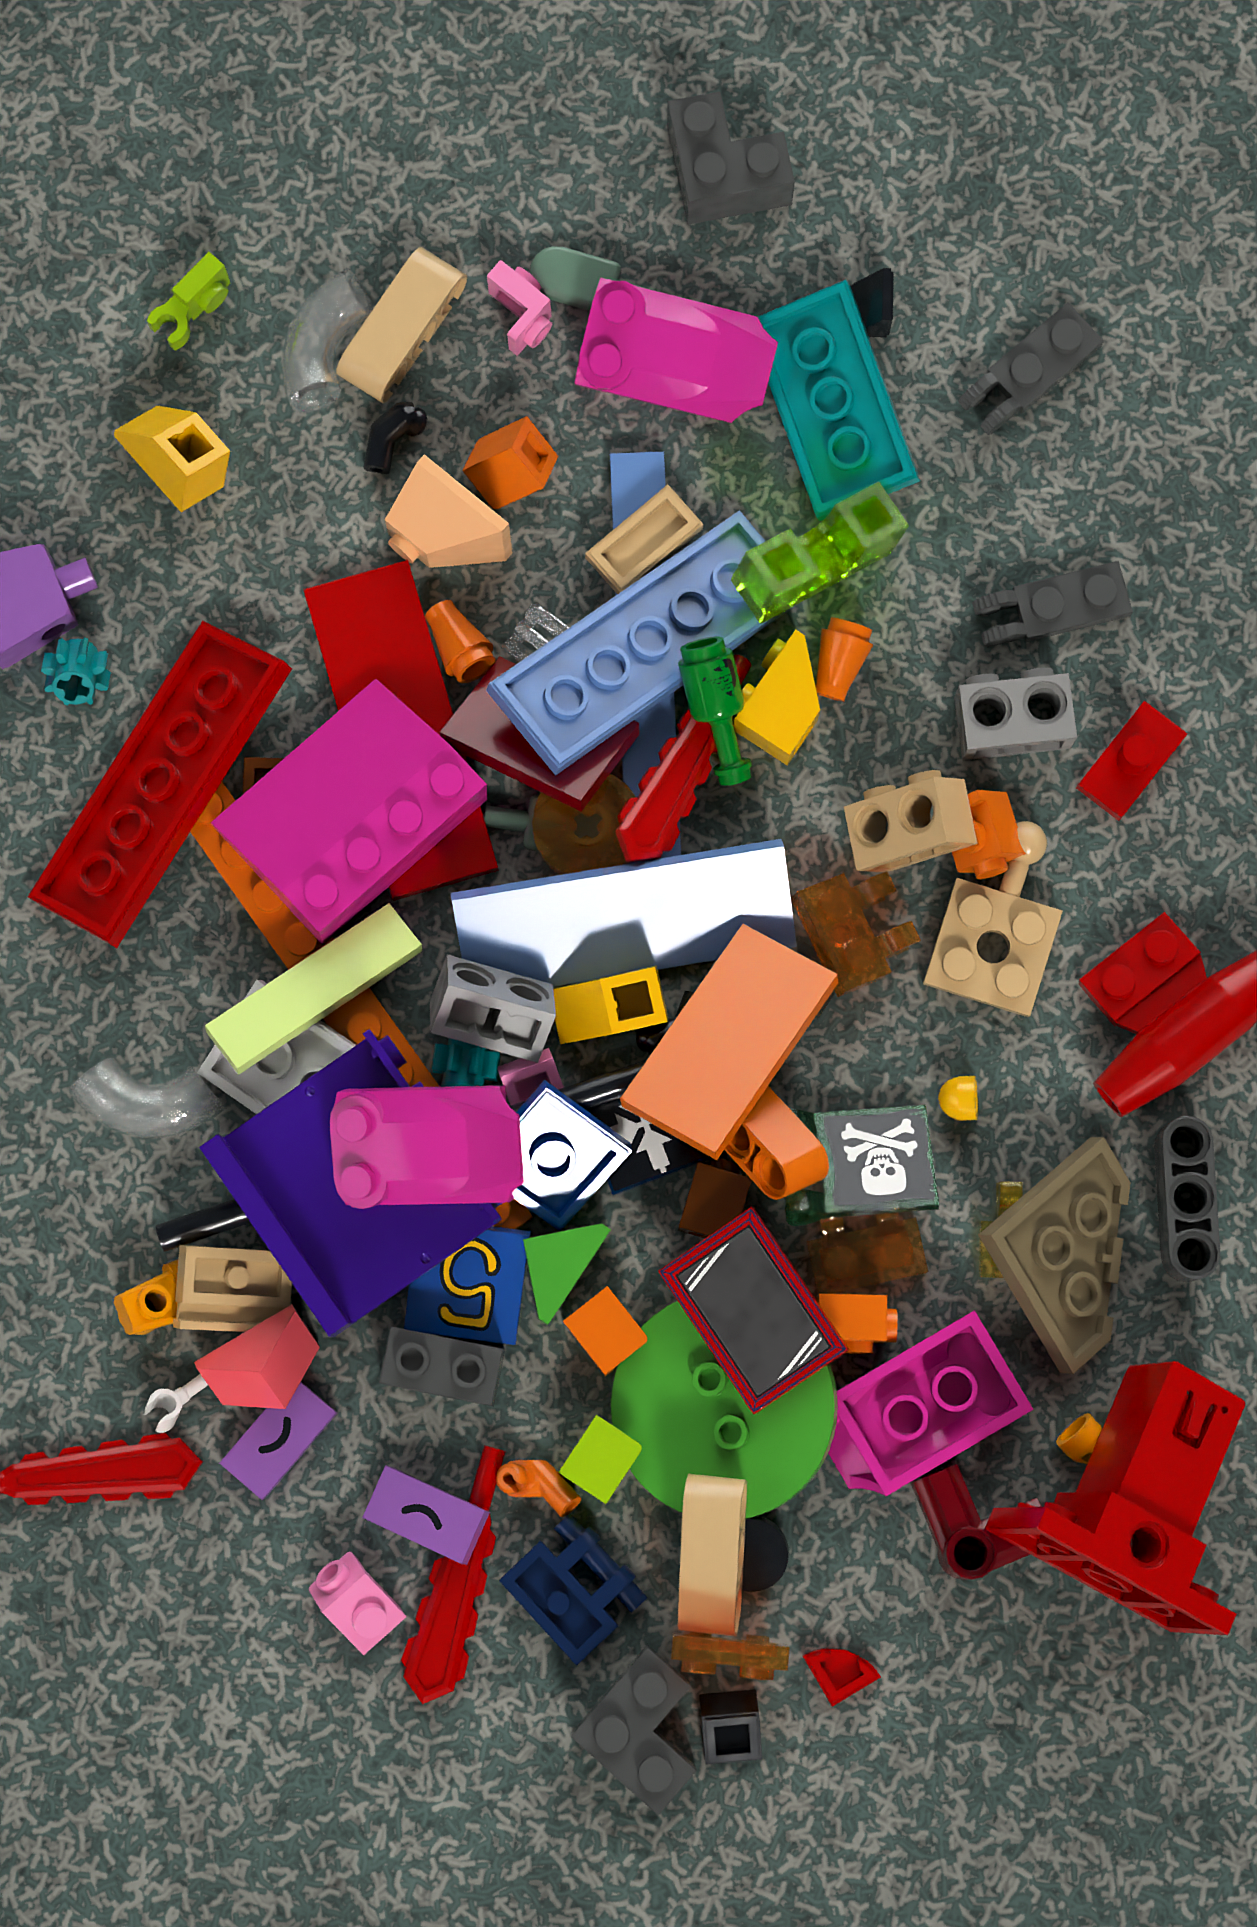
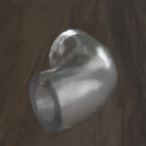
(314, 340)
(144, 1108)

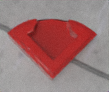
(840, 1672)

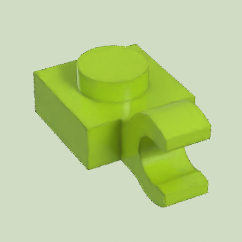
(196, 292)

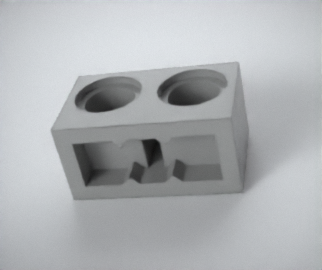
(1019, 729)
(492, 1008)

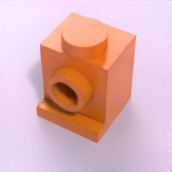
(995, 836)
(861, 1320)

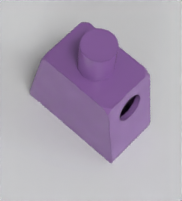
(37, 600)

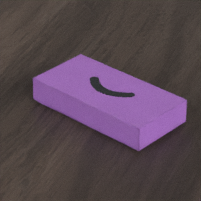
(278, 1441)
(426, 1515)

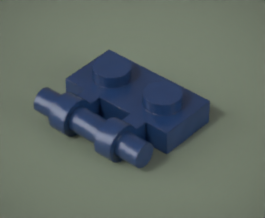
(560, 1601)

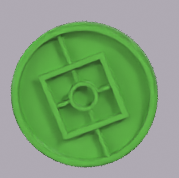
(696, 1422)

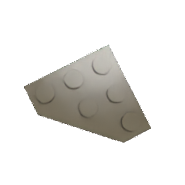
(1056, 1249)

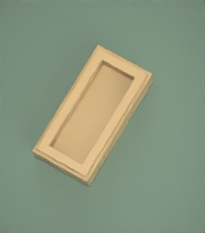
(644, 540)

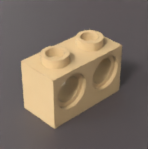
(911, 831)

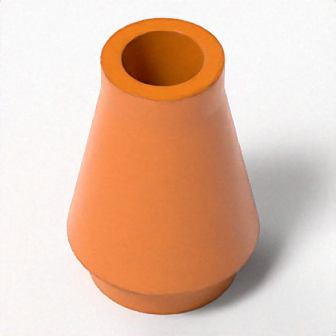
(460, 644)
(841, 656)

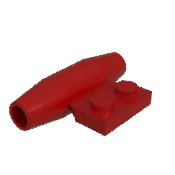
(1177, 1012)

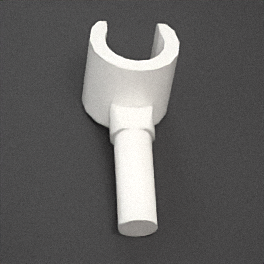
(173, 1401)

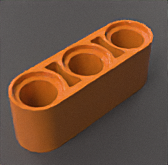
(777, 1149)

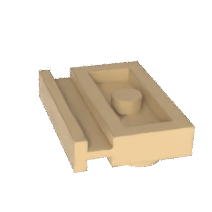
(228, 1288)

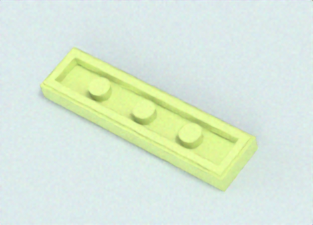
(313, 988)

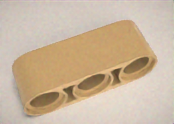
(399, 323)
(712, 1554)

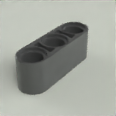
(1200, 1175)

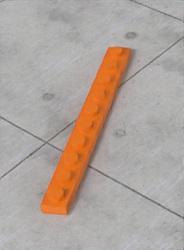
(295, 943)

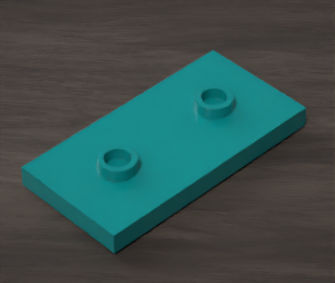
(835, 399)

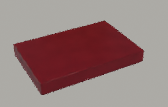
(489, 737)

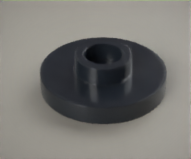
(764, 1554)

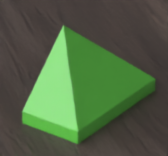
(558, 1262)

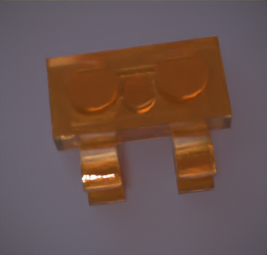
(841, 932)
(866, 1255)
(754, 1655)

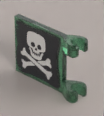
(875, 1164)

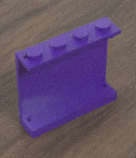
(284, 1182)

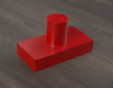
(1131, 760)

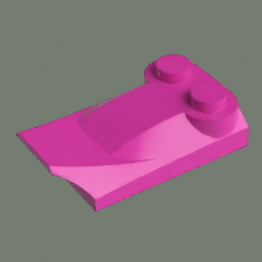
(674, 352)
(425, 1146)
(924, 1408)

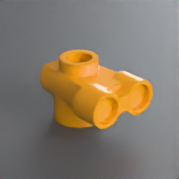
(161, 1291)

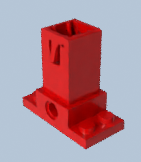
(1141, 1500)

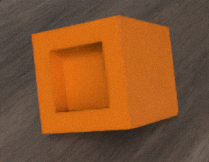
(510, 463)
(605, 1330)

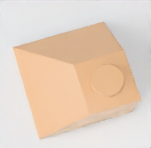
(444, 522)

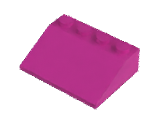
(351, 809)

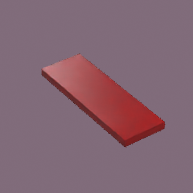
(377, 630)
(159, 783)

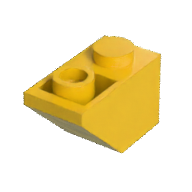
(177, 453)
(784, 703)
(609, 1005)

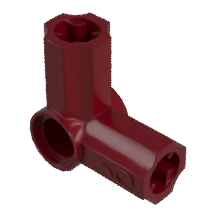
(954, 1516)

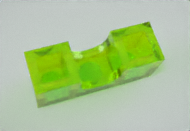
(796, 568)

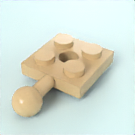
(1021, 922)

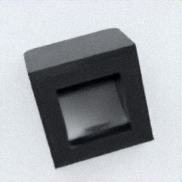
(875, 301)
(730, 1726)

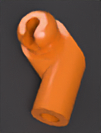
(538, 1479)

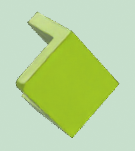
(601, 1459)

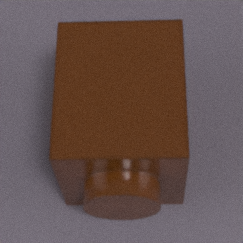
(714, 1197)

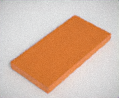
(729, 1041)

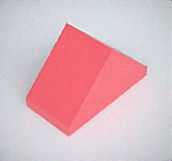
(262, 1363)

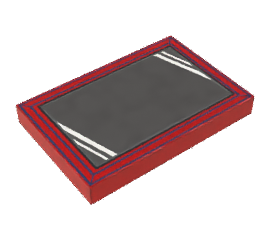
(753, 1310)

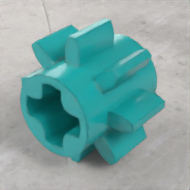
(75, 671)
(464, 1064)

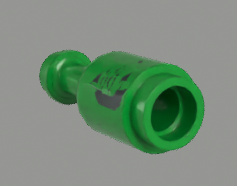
(714, 698)

